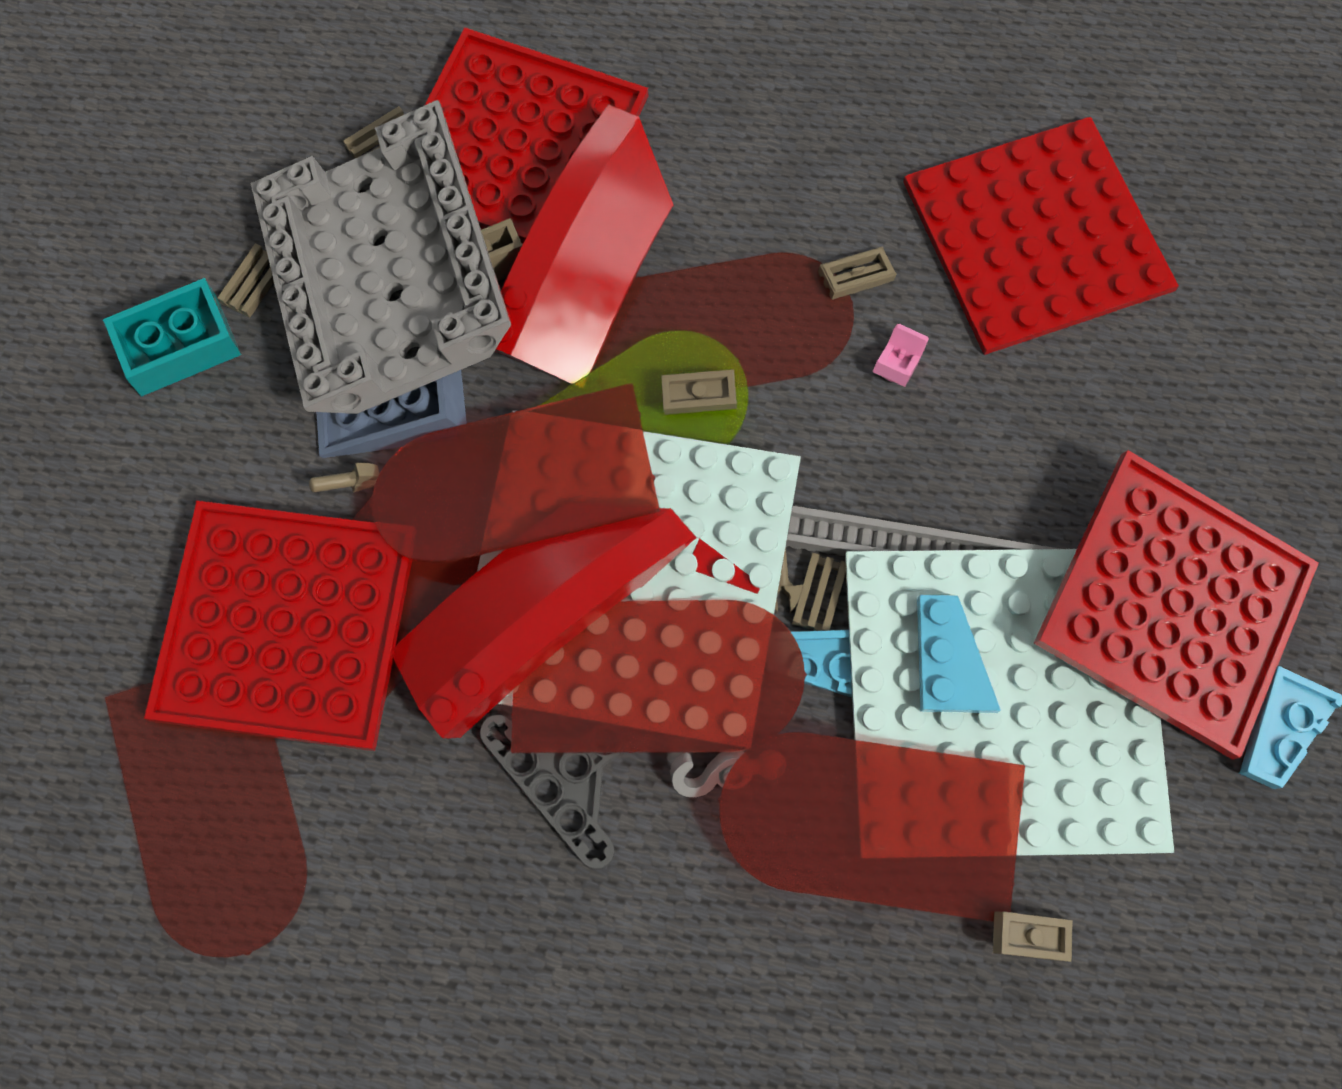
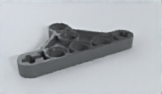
(574, 793)

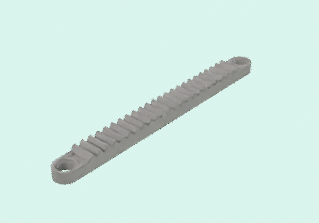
(841, 532)

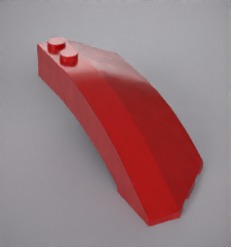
(525, 611)

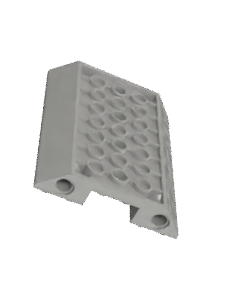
(338, 285)

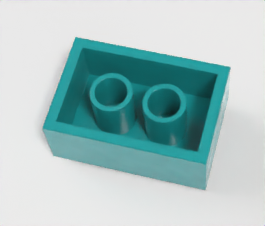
(171, 337)

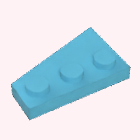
(826, 659)
(949, 660)
(1286, 726)

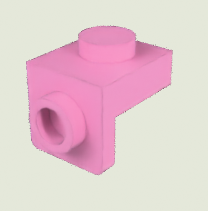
(901, 355)

